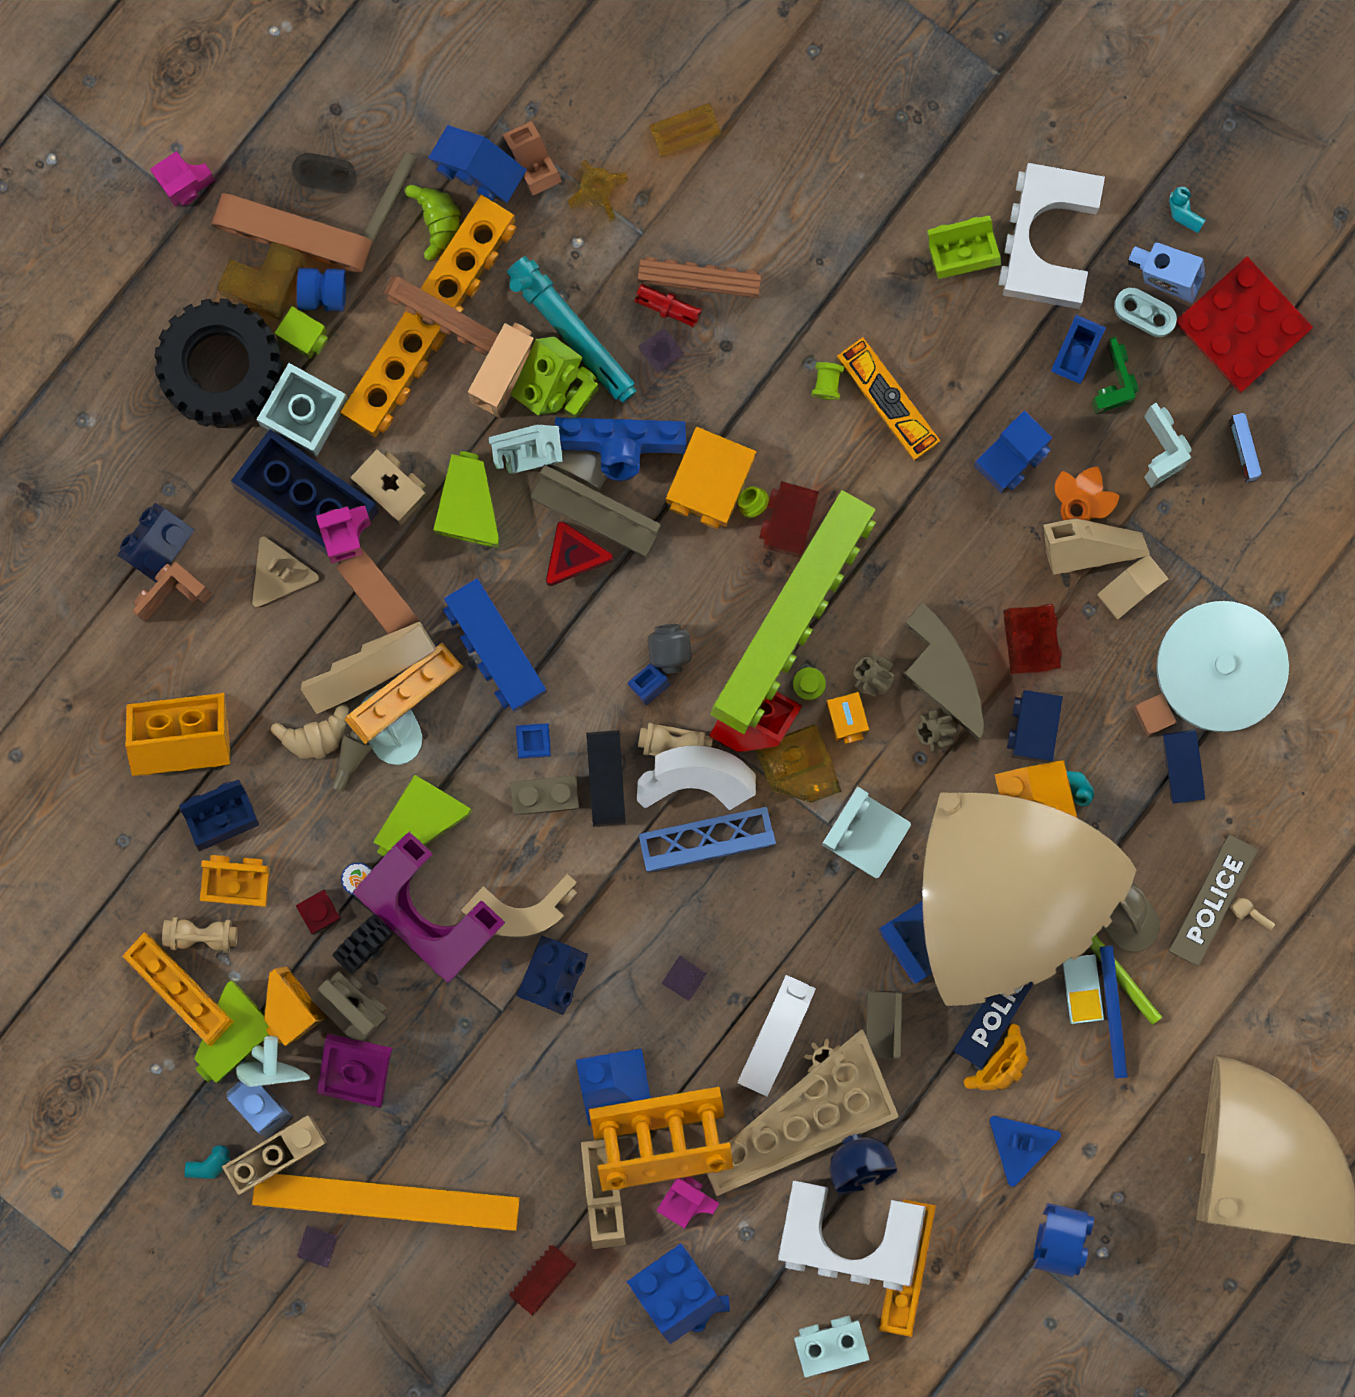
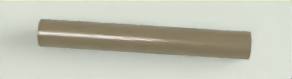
(389, 196)

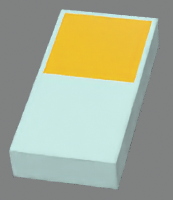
(1083, 989)

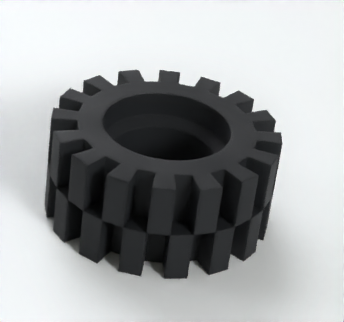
(362, 944)

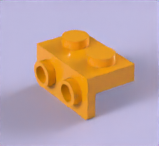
(234, 881)

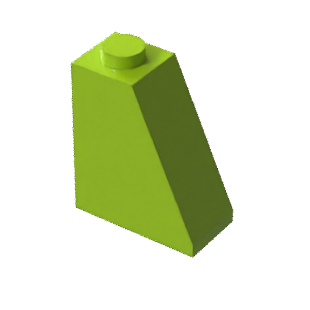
(466, 503)
(423, 812)
(237, 1041)

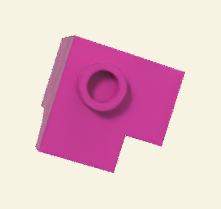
(180, 179)
(342, 532)
(685, 1201)

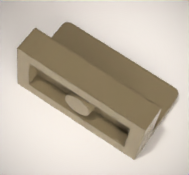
(884, 1024)

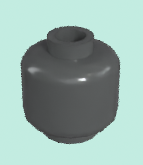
(669, 648)

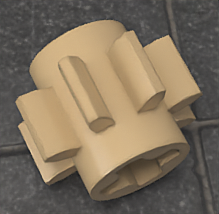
(818, 1051)

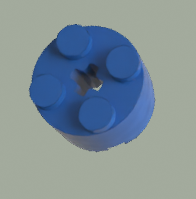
(1061, 1240)

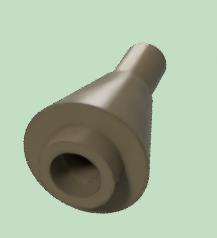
(351, 755)

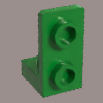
(1110, 397)

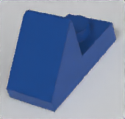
(1078, 349)

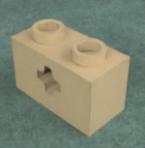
(397, 503)

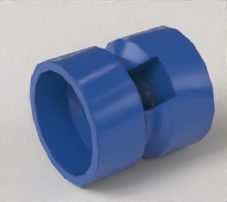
(321, 289)

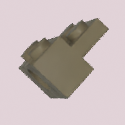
(354, 1021)

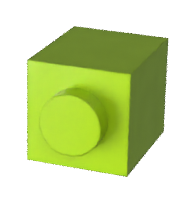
(302, 333)

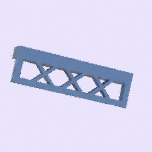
(709, 851)

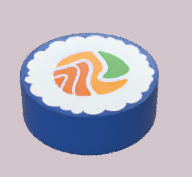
(354, 875)

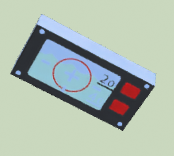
(1245, 447)

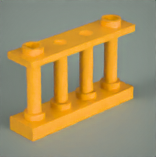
(659, 1113)

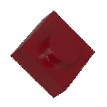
(318, 911)

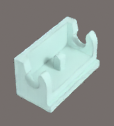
(527, 448)

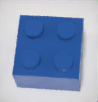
(675, 1293)

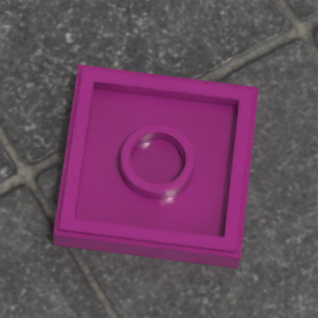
(354, 1070)

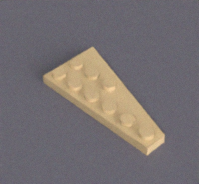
(821, 1110)

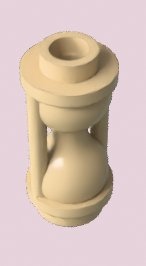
(659, 739)
(184, 934)

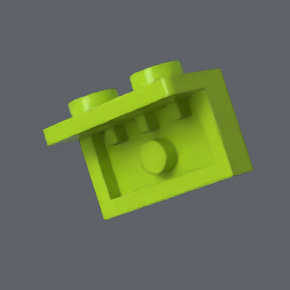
(963, 247)

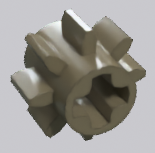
(873, 675)
(936, 729)

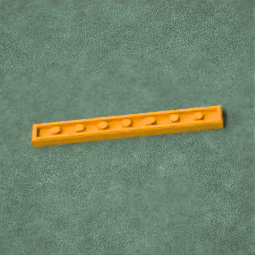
(388, 1201)

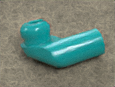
(1181, 210)
(1080, 788)
(211, 1166)

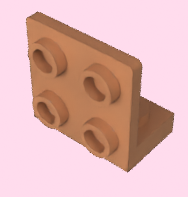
(168, 579)

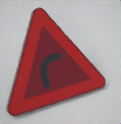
(573, 555)

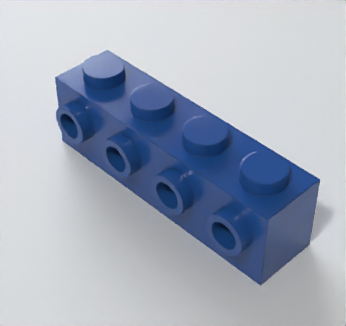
(495, 646)

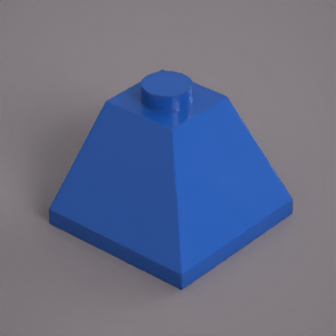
(612, 1079)

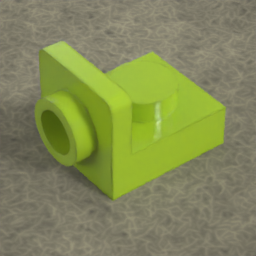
(579, 398)

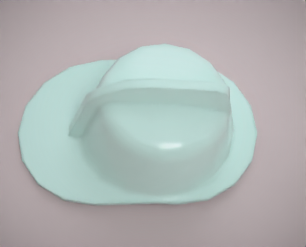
(399, 741)

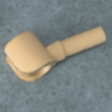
(1243, 907)

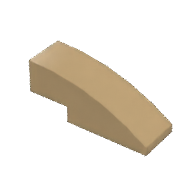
(603, 1206)

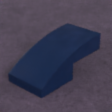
(1183, 766)

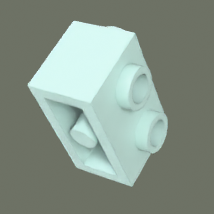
(831, 1346)

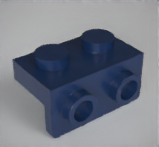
(154, 541)
(219, 814)
(552, 975)

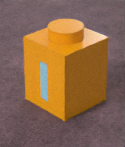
(848, 718)

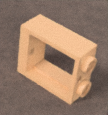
(501, 369)

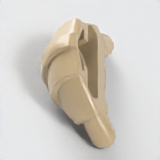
(315, 738)

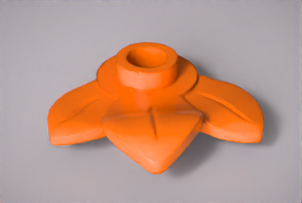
(1086, 493)

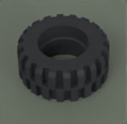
(197, 325)

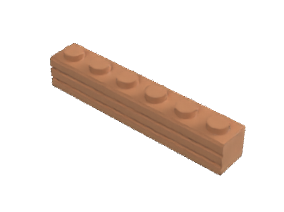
(699, 278)
(441, 314)

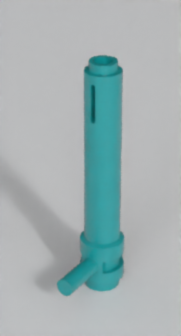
(539, 291)

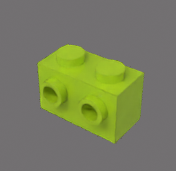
(546, 376)

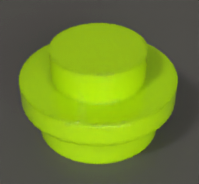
(753, 501)
(809, 683)

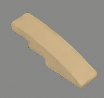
(370, 667)

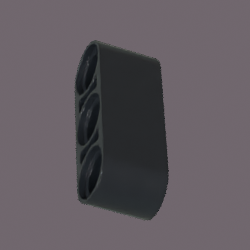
(606, 778)

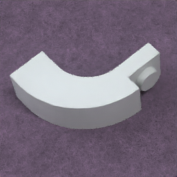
(701, 769)
(776, 1035)

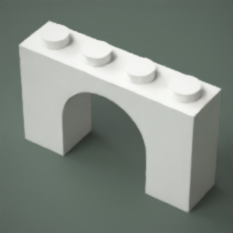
(1041, 191)
(805, 1244)

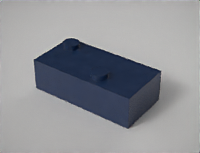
(295, 488)

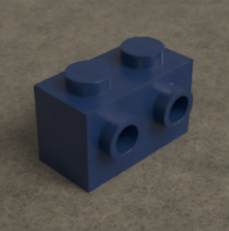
(1035, 727)

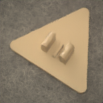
(278, 573)

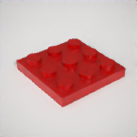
(1243, 324)

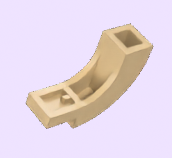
(529, 920)

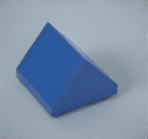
(649, 683)

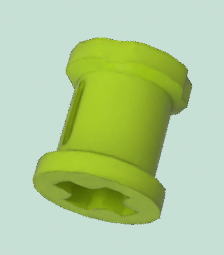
(827, 381)

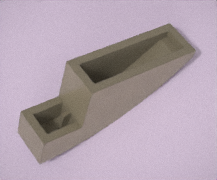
(944, 672)

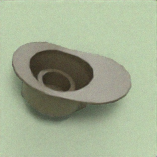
(1134, 922)

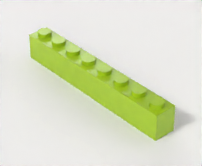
(792, 613)

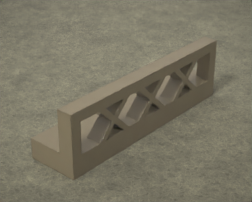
(596, 511)

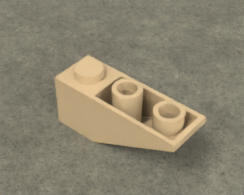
(1087, 544)
(274, 1154)

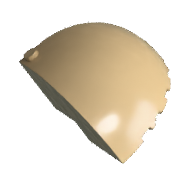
(1013, 892)
(1271, 1160)

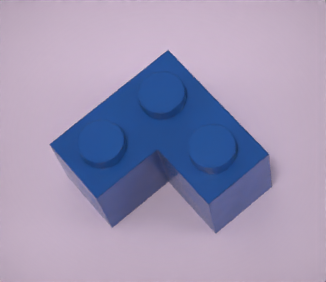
(477, 163)
(1016, 449)

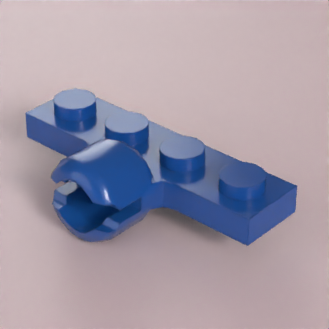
(621, 441)

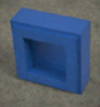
(533, 741)

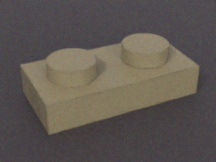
(544, 795)

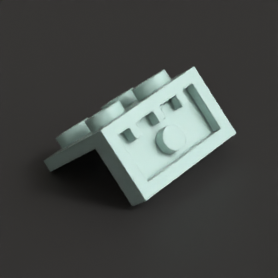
(1176, 447)
(866, 833)

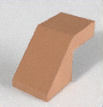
(531, 153)

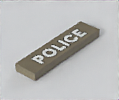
(1213, 900)

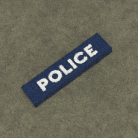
(989, 1025)

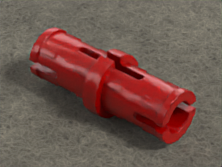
(667, 305)

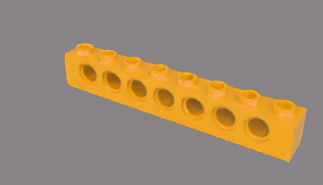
(483, 216)

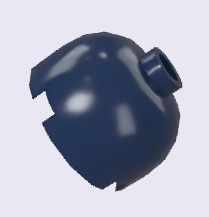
(860, 1163)

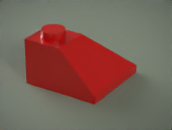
(768, 733)

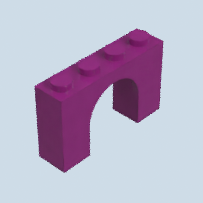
(388, 896)

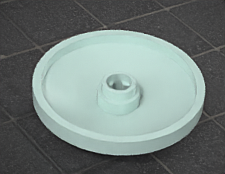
(1222, 666)

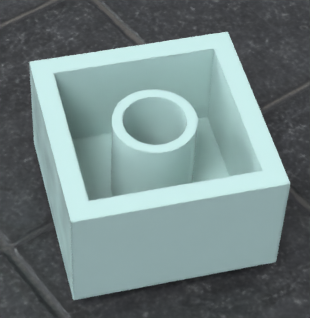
(302, 409)

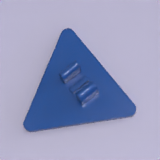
(1020, 1145)

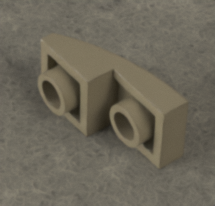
(582, 467)

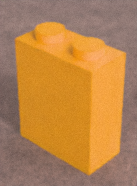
(710, 478)

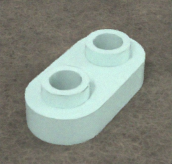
(1146, 309)

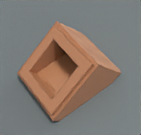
(1154, 714)

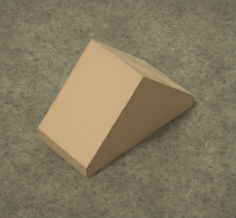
(1132, 586)

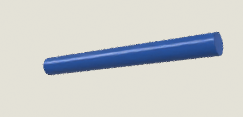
(1113, 1011)

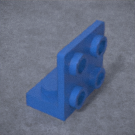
(907, 942)

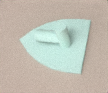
(265, 1068)

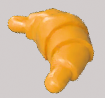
(1004, 1066)

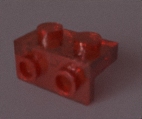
(1032, 639)

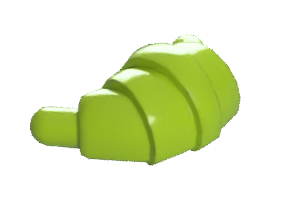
(439, 215)

